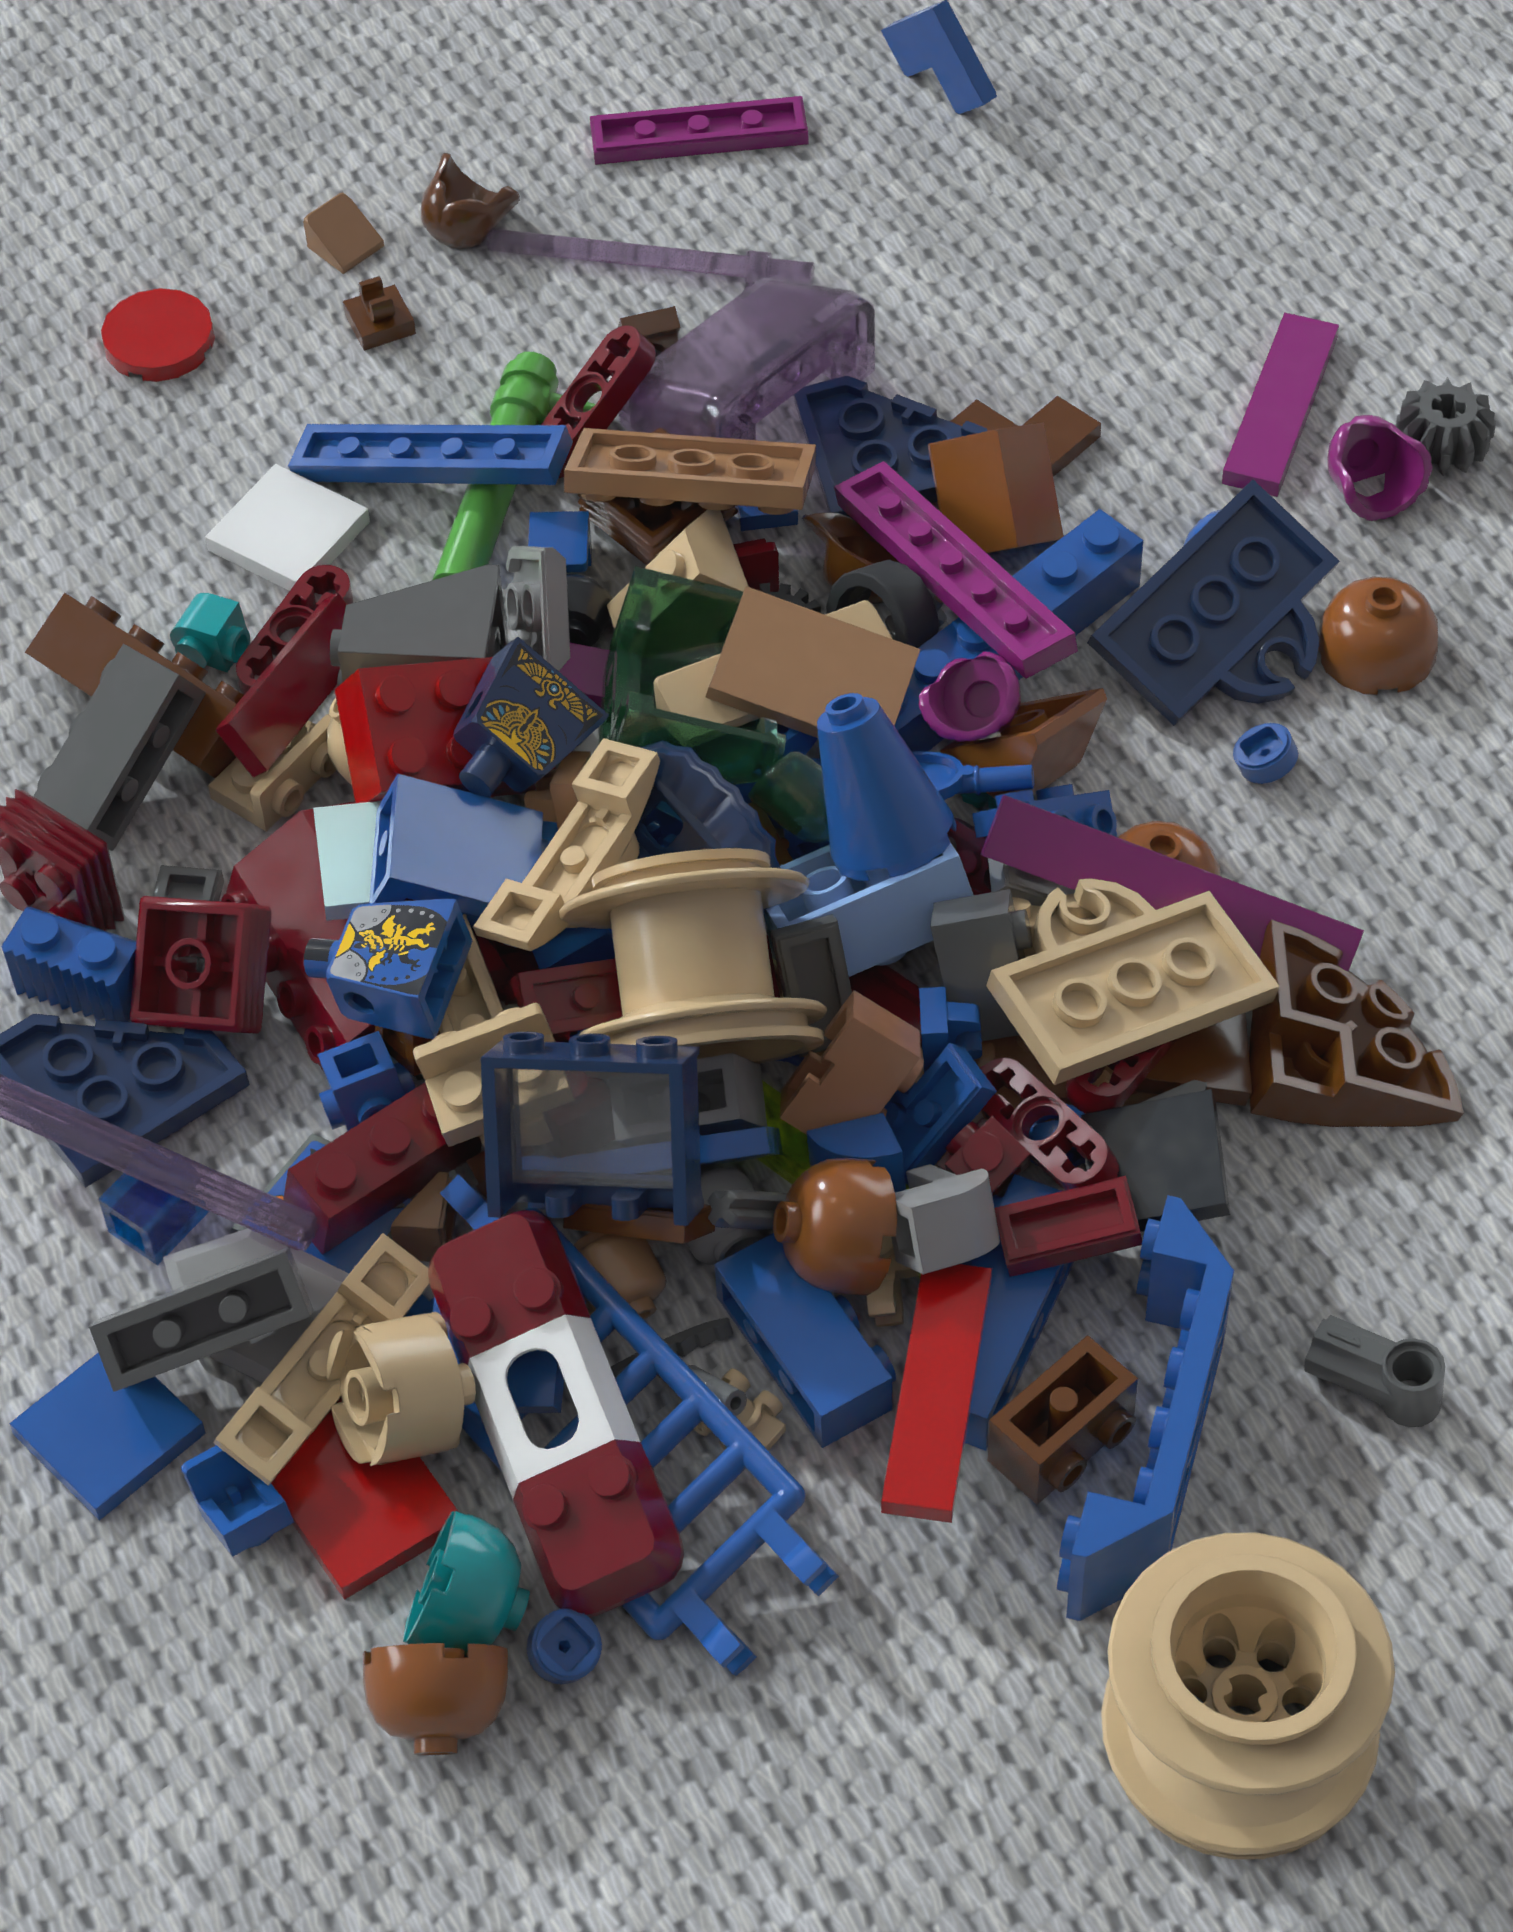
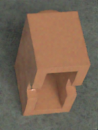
(859, 1070)

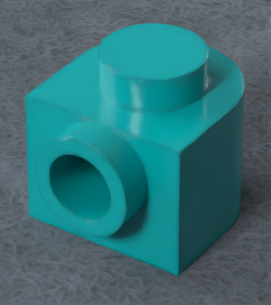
(211, 632)

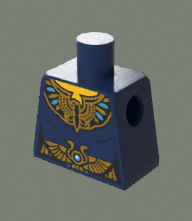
(521, 721)

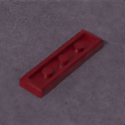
(285, 692)

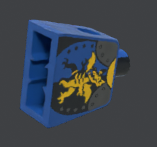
(394, 963)

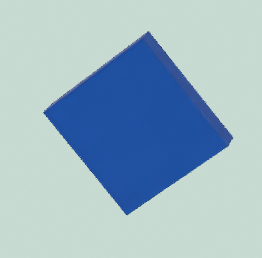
(106, 1440)

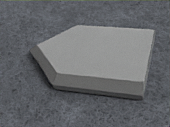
(539, 601)
(261, 1354)

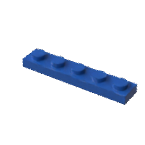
(432, 453)

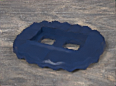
(706, 803)

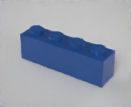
(1013, 1321)

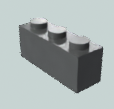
(119, 744)
(201, 1319)

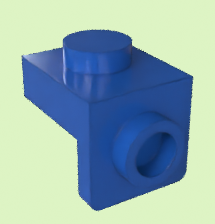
(234, 1500)

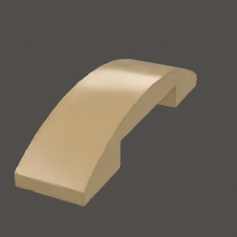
(593, 837)
(297, 1393)

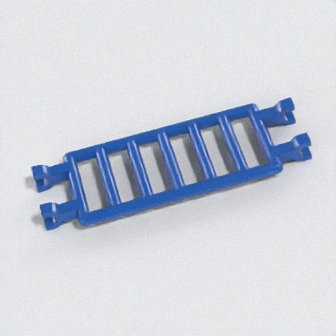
(698, 1405)

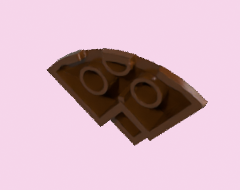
(1340, 1047)

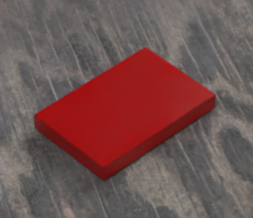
(360, 1515)

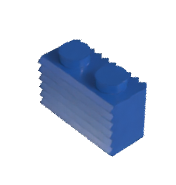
(71, 965)

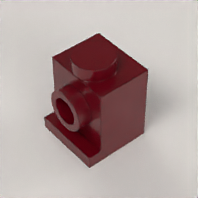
(986, 1147)

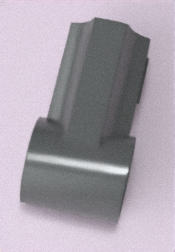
(1377, 1367)

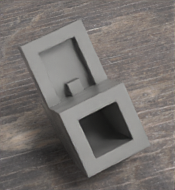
(944, 1219)

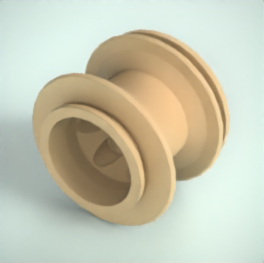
(698, 952)
(1228, 1777)

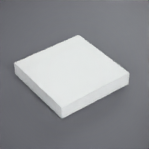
(286, 527)

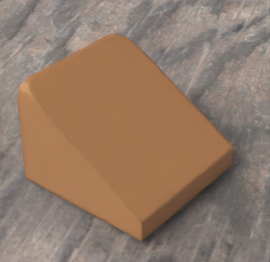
(341, 233)
(426, 1221)

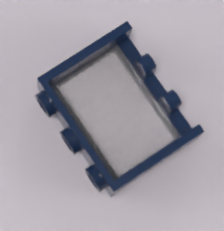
(592, 1125)

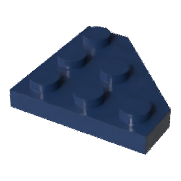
(863, 429)
(121, 1075)

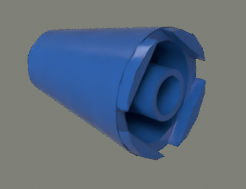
(876, 793)

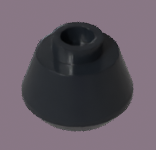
(586, 609)

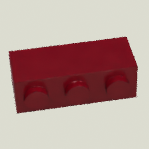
(374, 1168)

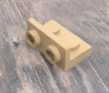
(283, 786)
(454, 1068)

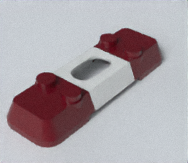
(595, 1500)

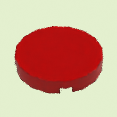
(158, 334)

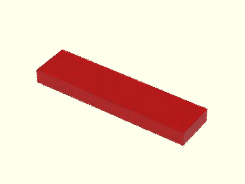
(936, 1393)

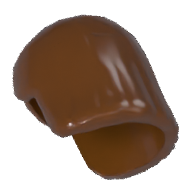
(461, 210)

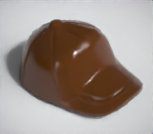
(846, 547)

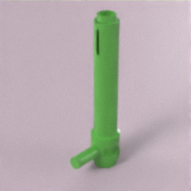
(523, 398)

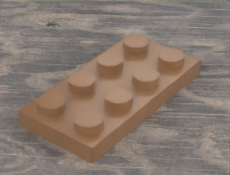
(690, 469)

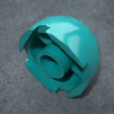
(468, 1587)

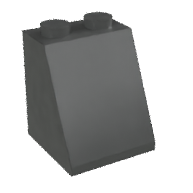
(424, 623)

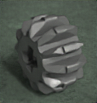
(1449, 423)

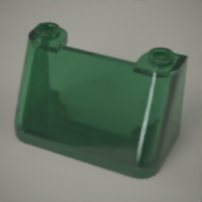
(662, 629)

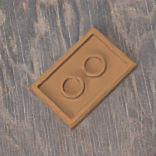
(795, 661)

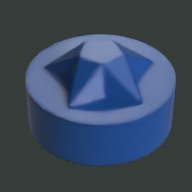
(1265, 753)
(564, 1646)

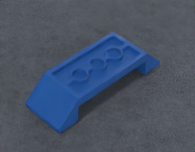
(1118, 1538)

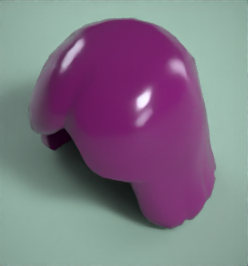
(1375, 447)
(972, 698)

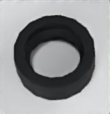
(902, 593)

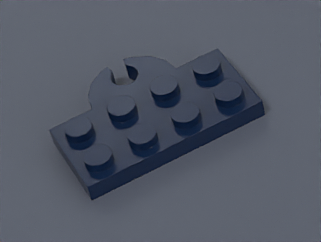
(1221, 610)

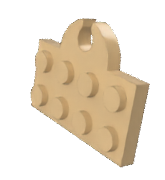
(1125, 977)

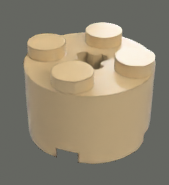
(398, 1389)

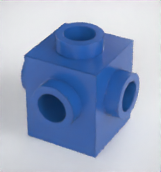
(361, 1081)

